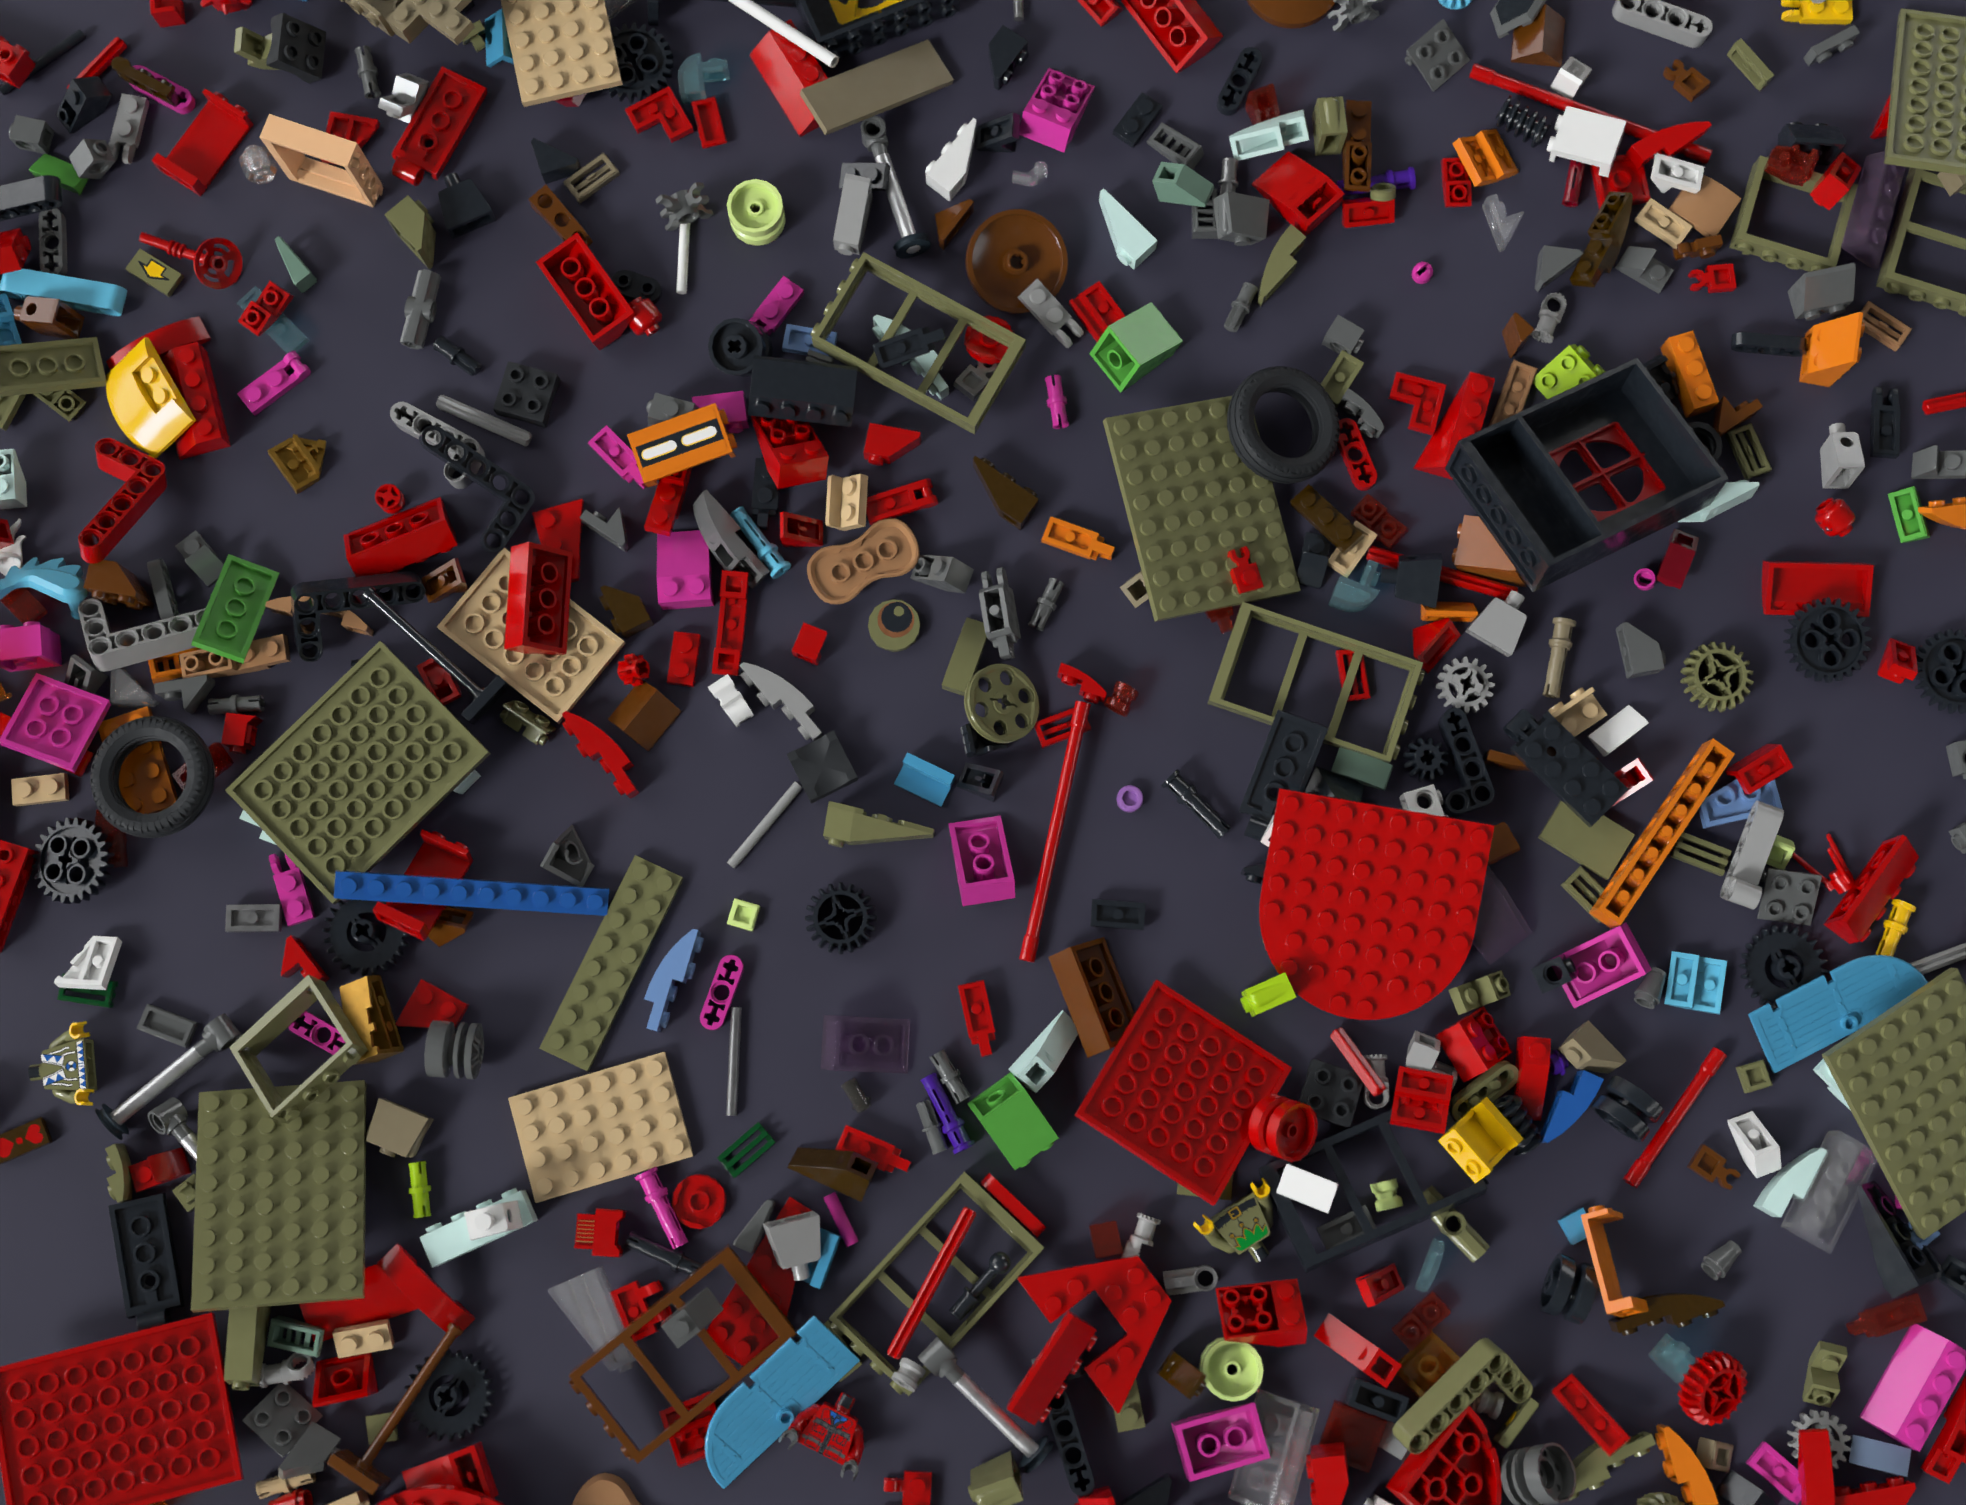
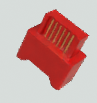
(600, 1232)

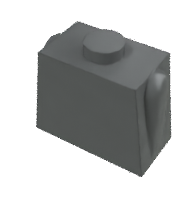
(1241, 218)
(666, 407)

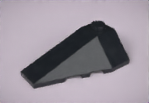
(1897, 1259)

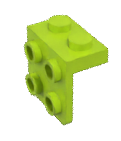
(1566, 371)

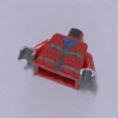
(830, 1432)

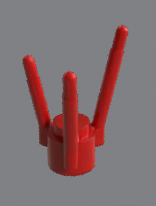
(1841, 877)

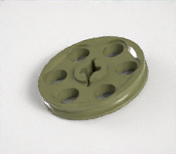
(994, 710)

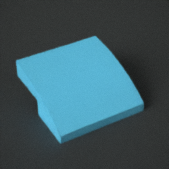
(1695, 982)

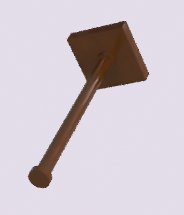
(360, 1468)

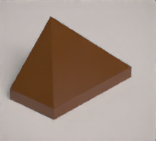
(951, 221)
(450, 925)

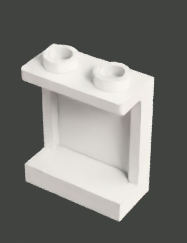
(1587, 138)

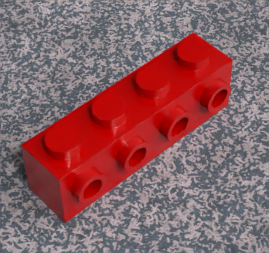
(14, 63)
(14, 875)

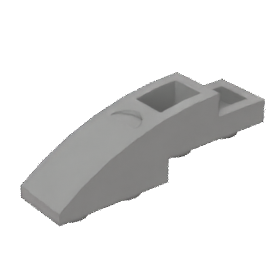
(777, 691)

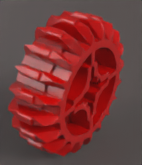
(1712, 1388)

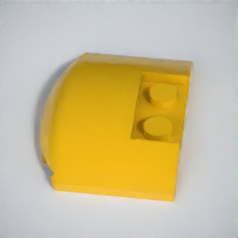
(147, 400)

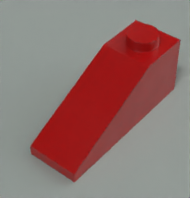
(1533, 1069)

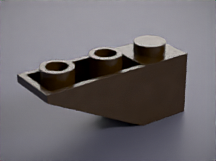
(1009, 499)
(837, 1169)
(1182, 1375)

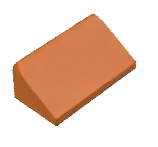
(1453, 610)

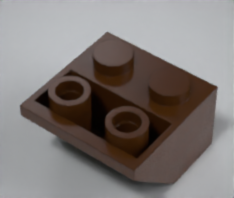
(116, 585)

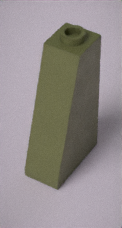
(246, 1346)

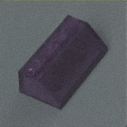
(1872, 209)

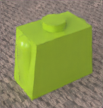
(1267, 995)

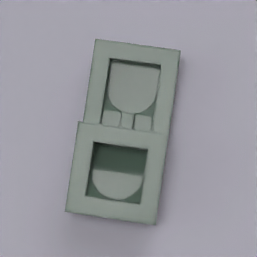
(1362, 768)

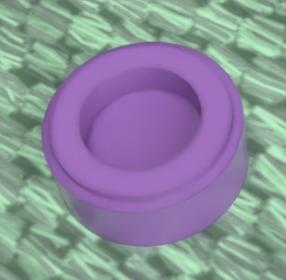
(1129, 798)

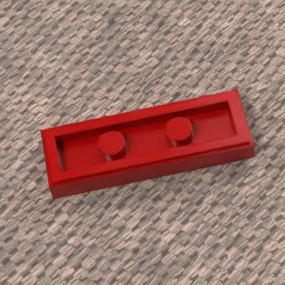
(1591, 1415)

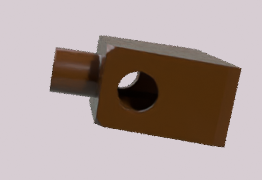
(42, 313)

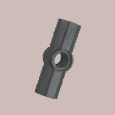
(420, 309)

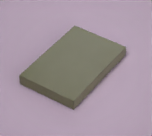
(1593, 847)

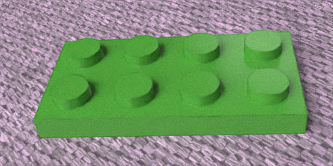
(235, 609)

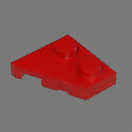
(351, 127)
(431, 1004)

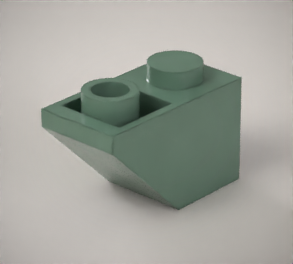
(1181, 185)

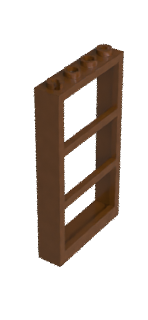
(754, 1292)

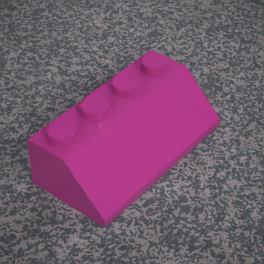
(1915, 1387)

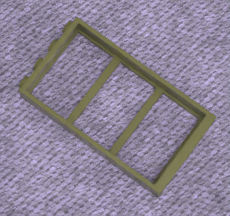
(1913, 288)
(965, 316)
(1306, 630)
(999, 1215)

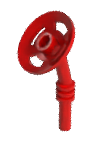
(209, 260)

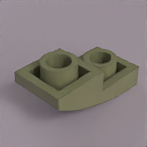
(63, 402)
(121, 1182)

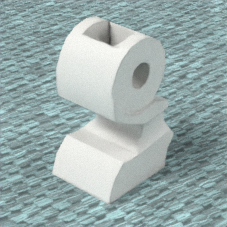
(731, 700)

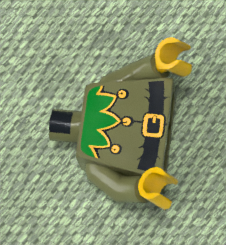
(1242, 1224)

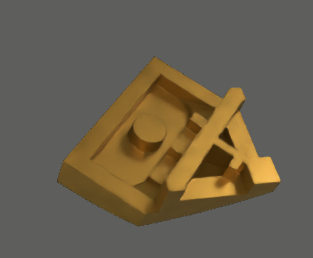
(299, 461)

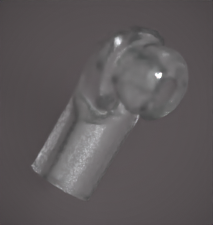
(1033, 177)

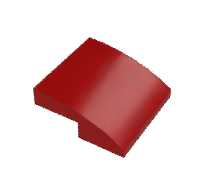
(1421, 1100)
(689, 1441)

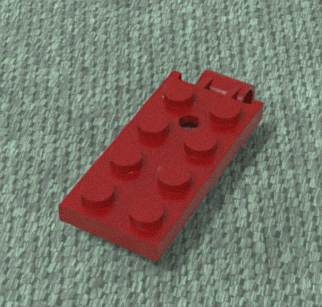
(440, 118)

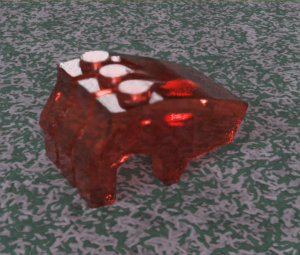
(1791, 164)

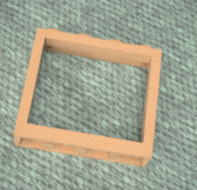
(290, 140)

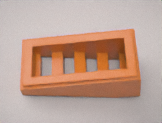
(167, 674)

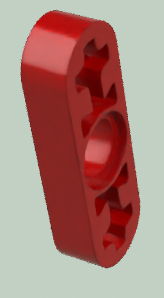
(1369, 468)
(1013, 1205)

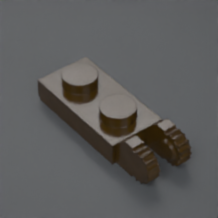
(145, 81)

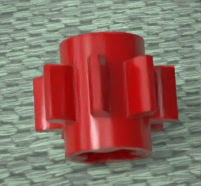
(633, 669)

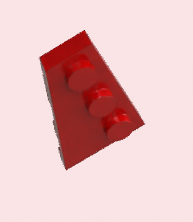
(562, 529)

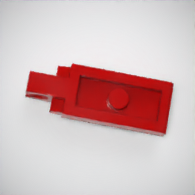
(977, 1015)
(872, 1148)

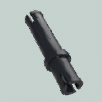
(662, 1254)

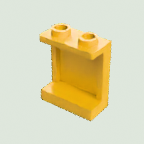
(1480, 1139)

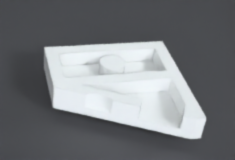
(92, 965)

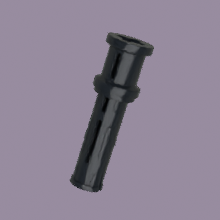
(1187, 795)

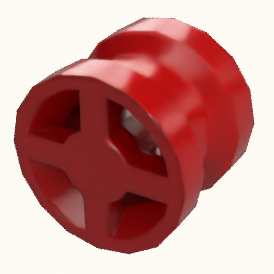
(385, 495)

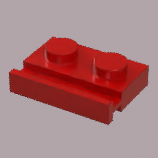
(1096, 309)

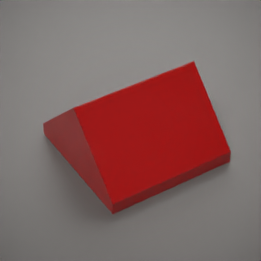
(344, 1379)

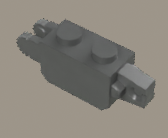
(999, 613)

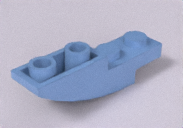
(674, 967)

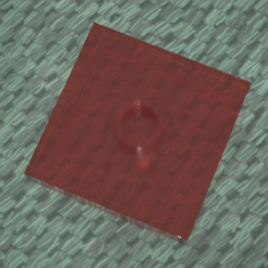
(1357, 1430)

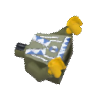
(68, 1066)

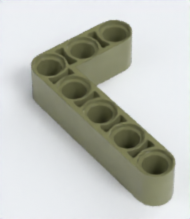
(1457, 1390)

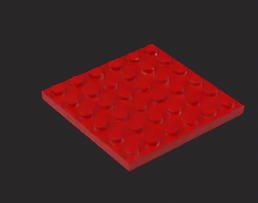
(1182, 1091)

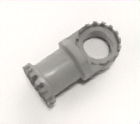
(1549, 319)
(1378, 1065)
(1143, 1234)
(285, 1371)

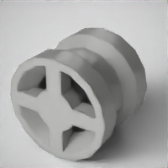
(908, 1374)
(1489, 1403)

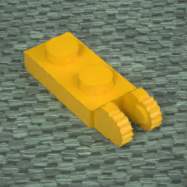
(1823, 13)

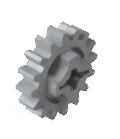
(1455, 681)
(1822, 1421)

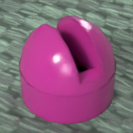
(1425, 276)
(1645, 574)

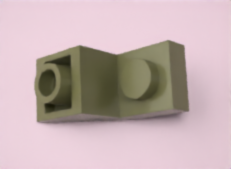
(1480, 992)
(1822, 1374)

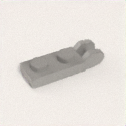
(128, 126)
(1049, 312)

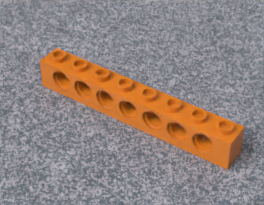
(1661, 833)

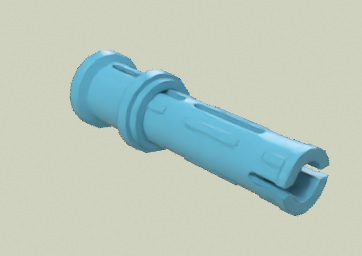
(766, 551)

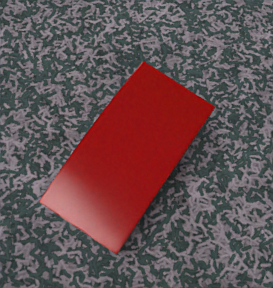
(1455, 183)
(266, 310)
(1089, 687)

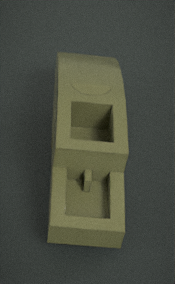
(1592, 1462)

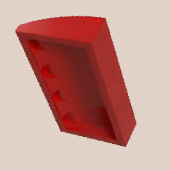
(1795, 583)
(381, 1302)

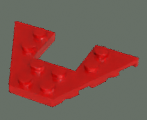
(1131, 1297)

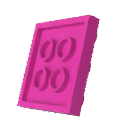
(55, 722)

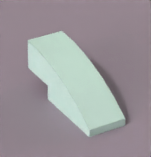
(1269, 135)
(1790, 1182)

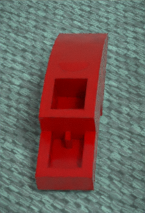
(667, 503)
(598, 744)
(1950, 1445)

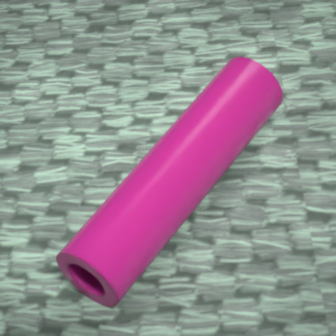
(840, 1219)

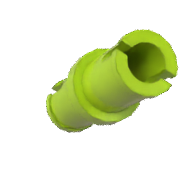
(419, 1189)

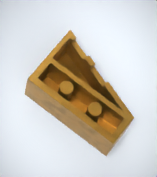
(372, 1018)

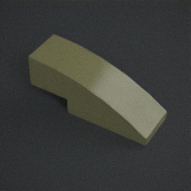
(1280, 263)
(965, 657)

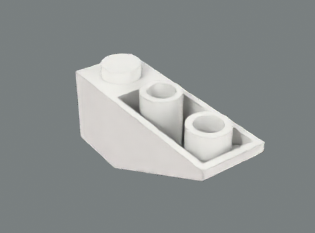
(951, 169)

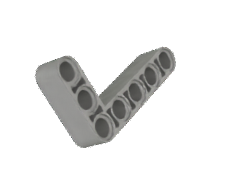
(134, 644)

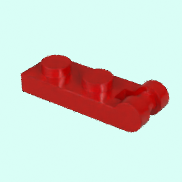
(900, 501)

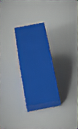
(1570, 1105)

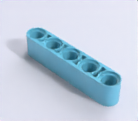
(73, 291)

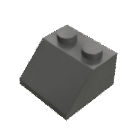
(1823, 292)

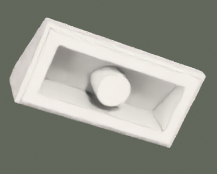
(1617, 730)
(1307, 1188)

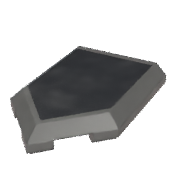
(1513, 13)

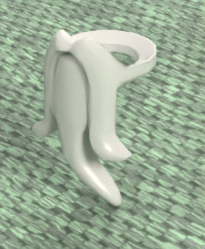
(12, 554)

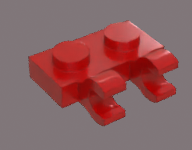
(631, 1303)
(915, 1487)

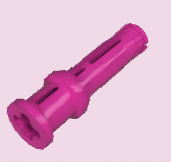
(657, 1197)

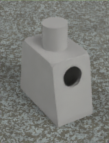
(1841, 458)
(1500, 624)
(795, 1242)

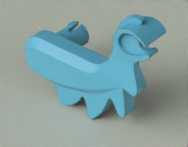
(50, 578)

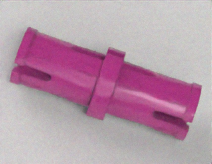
(1056, 402)

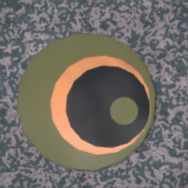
(894, 625)

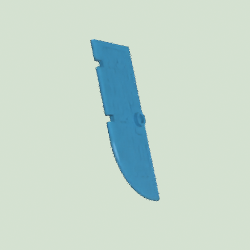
(1833, 1009)
(782, 1388)

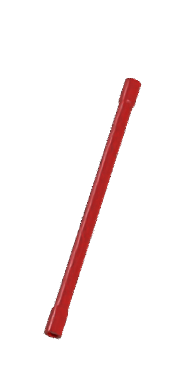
(1491, 77)
(1031, 938)

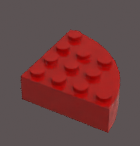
(1453, 1469)

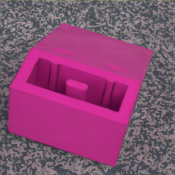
(1055, 110)

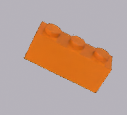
(1692, 376)

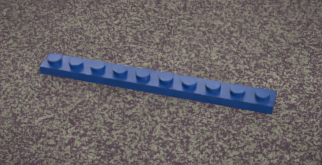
(471, 893)

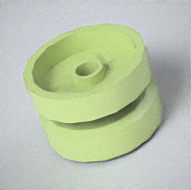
(756, 212)
(1240, 1383)

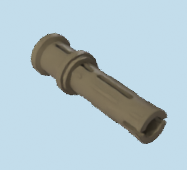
(1559, 645)

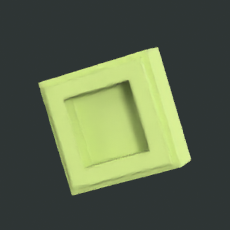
(743, 914)

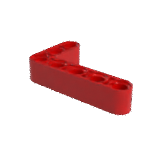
(143, 485)

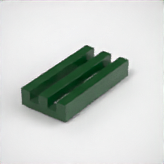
(108, 1000)
(728, 1165)

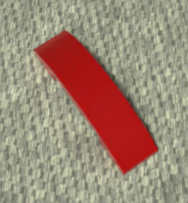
(168, 337)
(731, 623)
(423, 1290)

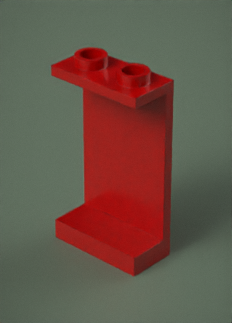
(206, 143)
(434, 859)

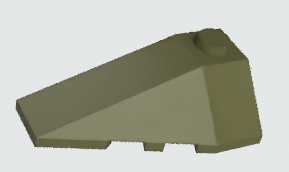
(852, 827)

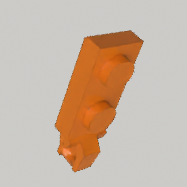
(1076, 540)

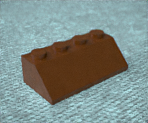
(1093, 994)

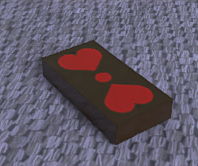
(24, 1140)

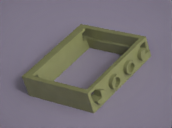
(1777, 252)
(272, 1025)

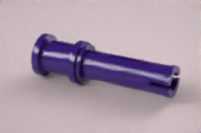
(1400, 179)
(952, 1124)

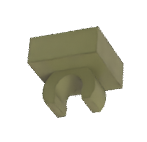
(474, 37)
(186, 1193)

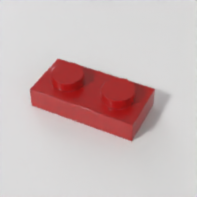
(1367, 212)
(683, 659)

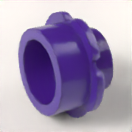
(1558, 1063)

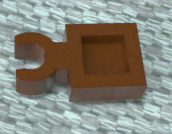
(1687, 83)
(1701, 247)
(1710, 1166)

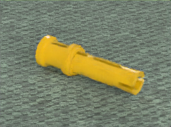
(1895, 927)

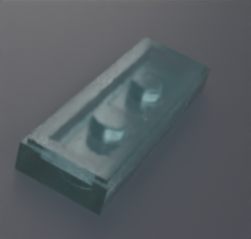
(282, 330)

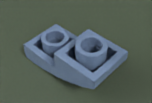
(1880, 1455)

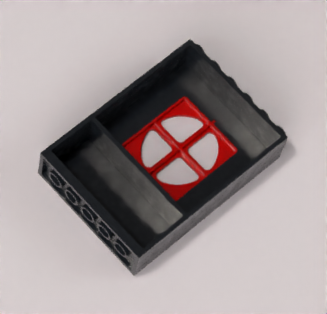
(1535, 511)

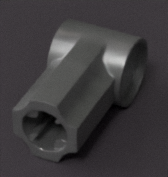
(1186, 1281)

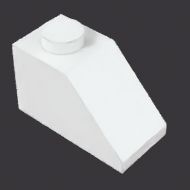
(1755, 1144)

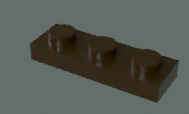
(1326, 519)

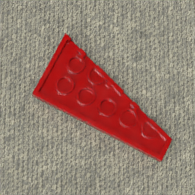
(740, 1327)

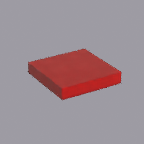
(1622, 178)

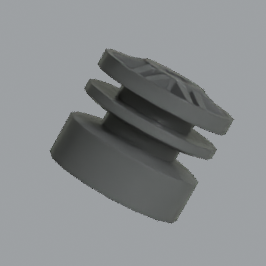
(458, 1049)
(1538, 1475)

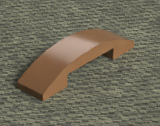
(349, 620)

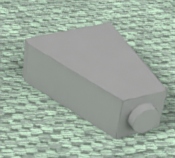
(853, 214)

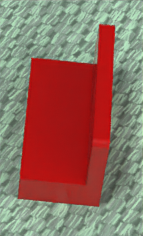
(1760, 767)

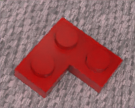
(662, 109)
(1425, 397)

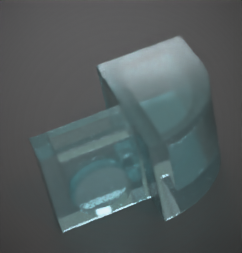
(695, 73)
(1353, 595)
(1672, 1357)

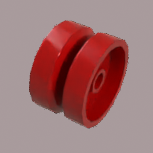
(1283, 1127)

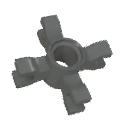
(1353, 11)
(684, 206)

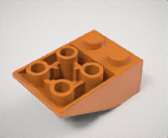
(1832, 349)

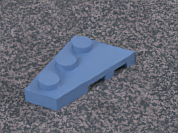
(1733, 805)

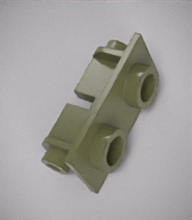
(537, 726)

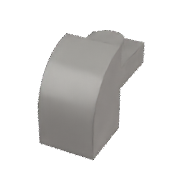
(405, 97)
(1423, 1054)

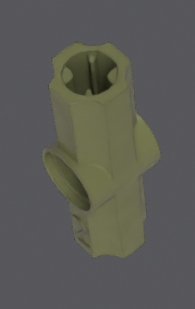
(1465, 1236)

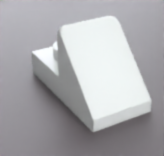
(1676, 173)

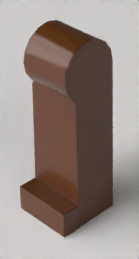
(556, 215)

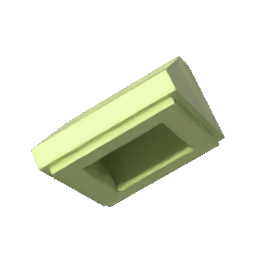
(1781, 852)

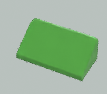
(65, 171)
(1909, 523)

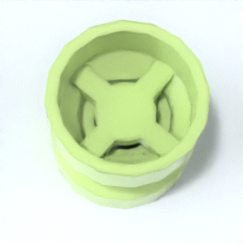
(1386, 1194)

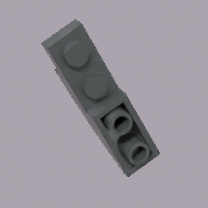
(721, 537)

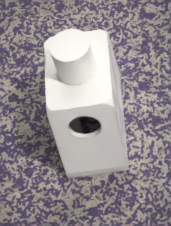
(493, 1220)

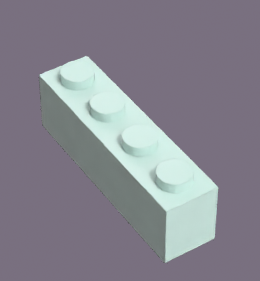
(453, 1239)

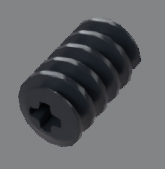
(1522, 122)
(1517, 1115)

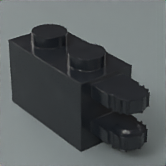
(1376, 1400)

